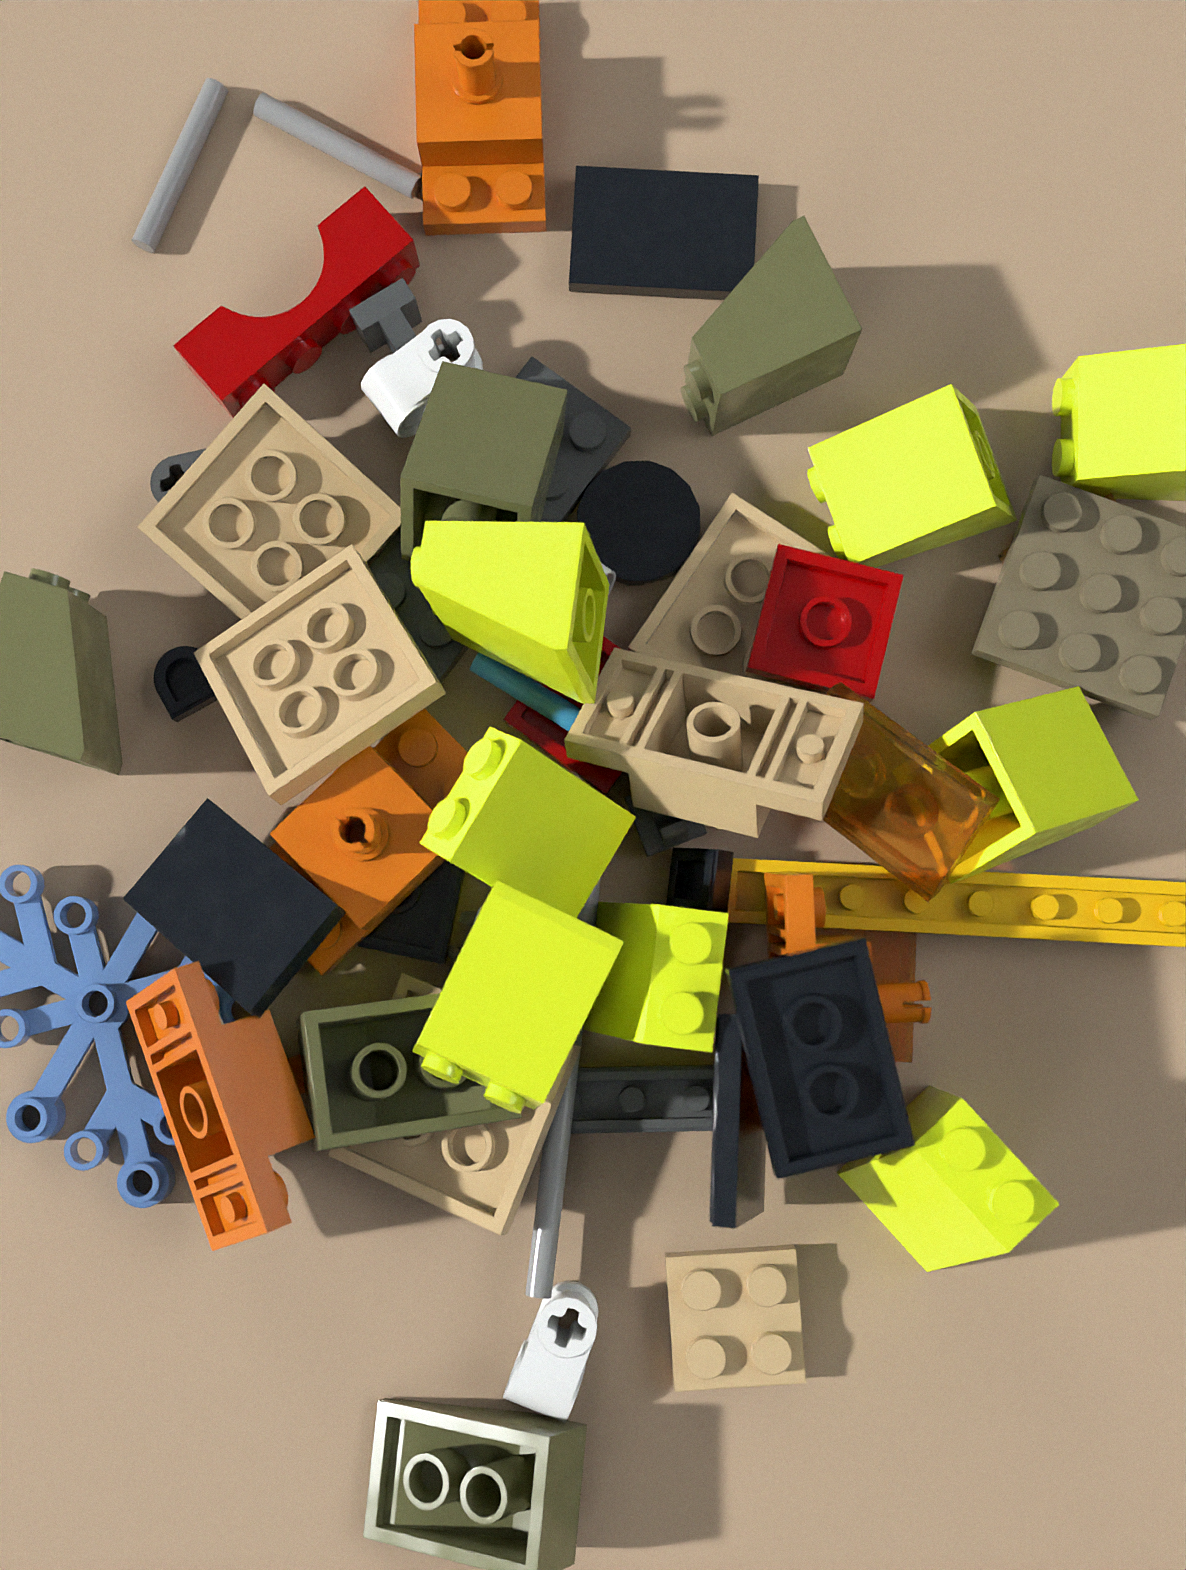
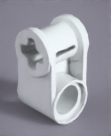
(403, 381)
(552, 1357)

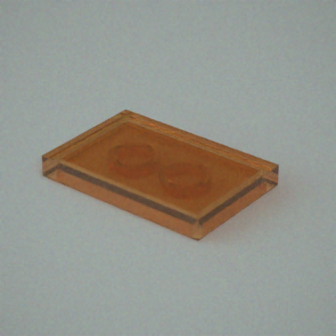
(905, 802)

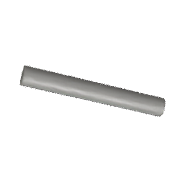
(338, 145)
(180, 165)

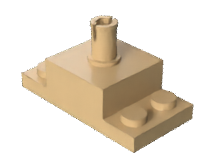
(715, 741)

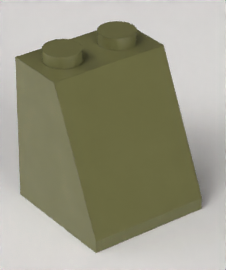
(771, 335)
(480, 451)
(56, 672)

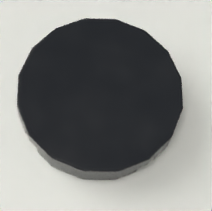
(641, 521)

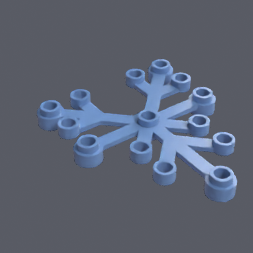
(125, 1102)

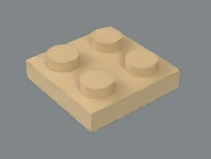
(735, 1318)

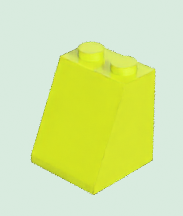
(1124, 424)
(910, 480)
(519, 596)
(1044, 766)
(527, 824)
(663, 977)
(516, 998)
(952, 1192)

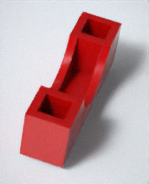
(242, 352)

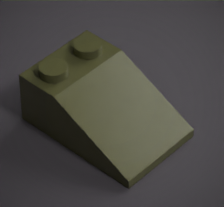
(371, 1085)
(476, 1484)

